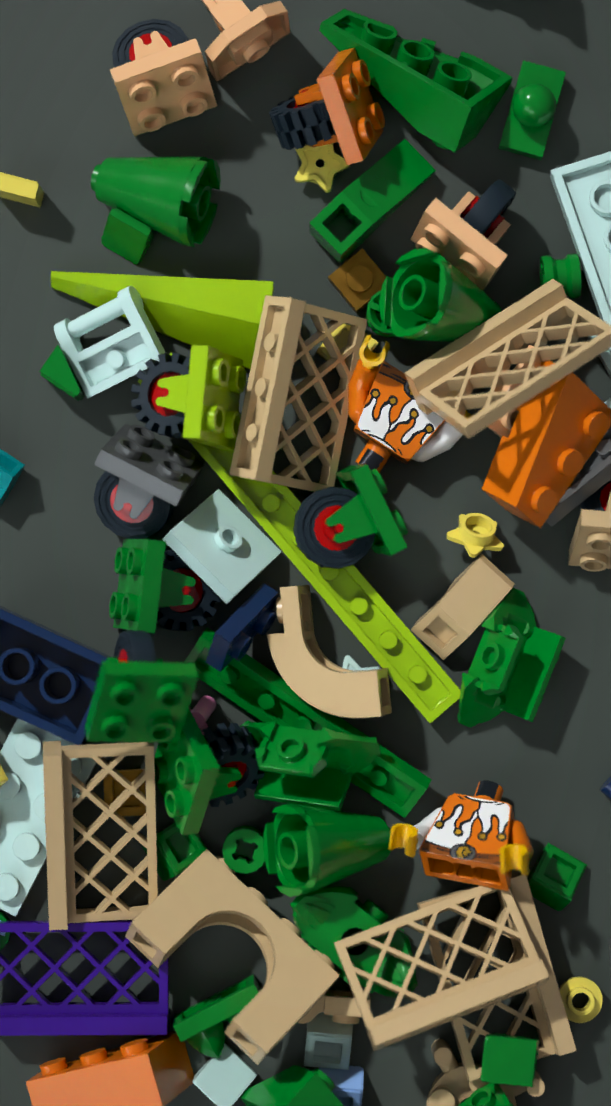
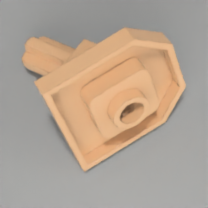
(243, 33)

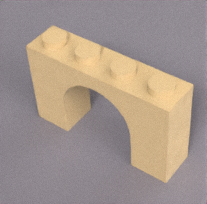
(213, 895)

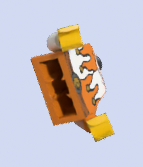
(389, 415)
(469, 839)

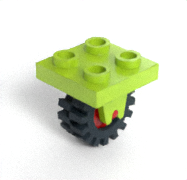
(192, 396)

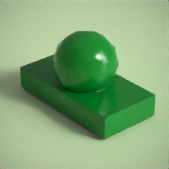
(532, 110)

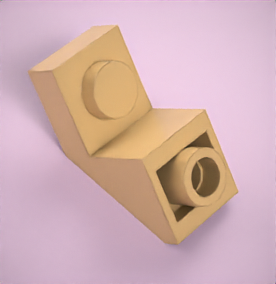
(463, 607)

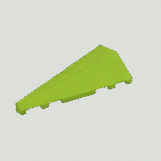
(184, 308)

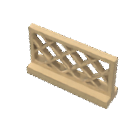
(448, 377)
(272, 390)
(60, 834)
(456, 1000)
(544, 1000)

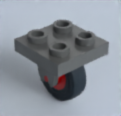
(141, 481)

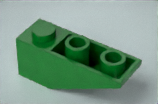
(370, 200)

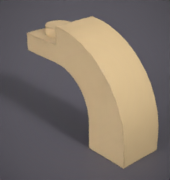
(313, 674)

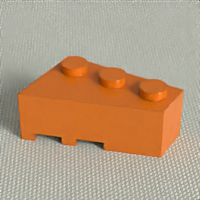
(546, 448)
(132, 1075)

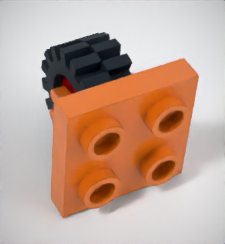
(333, 111)

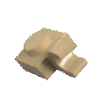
(339, 1004)

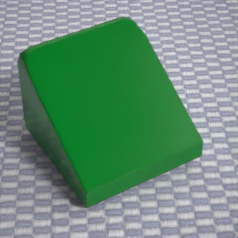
(126, 236)
(60, 374)
(176, 851)
(555, 877)
(509, 1060)

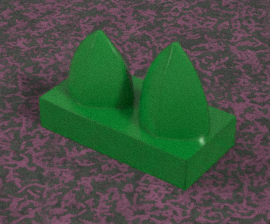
(203, 1021)

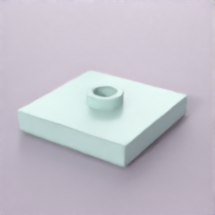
(222, 545)

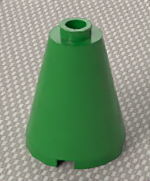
(161, 193)
(432, 299)
(321, 846)

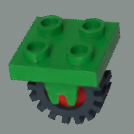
(157, 590)
(204, 770)

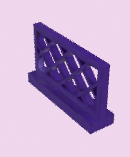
(84, 1017)

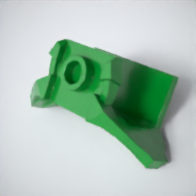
(509, 664)
(308, 764)
(332, 911)

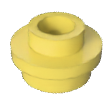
(581, 985)

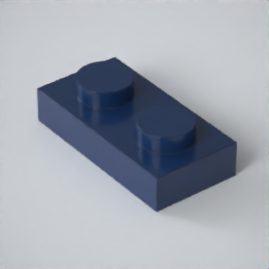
(237, 633)

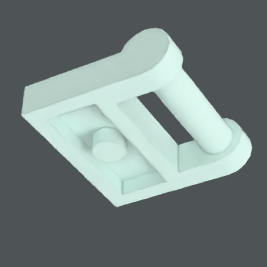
(115, 356)

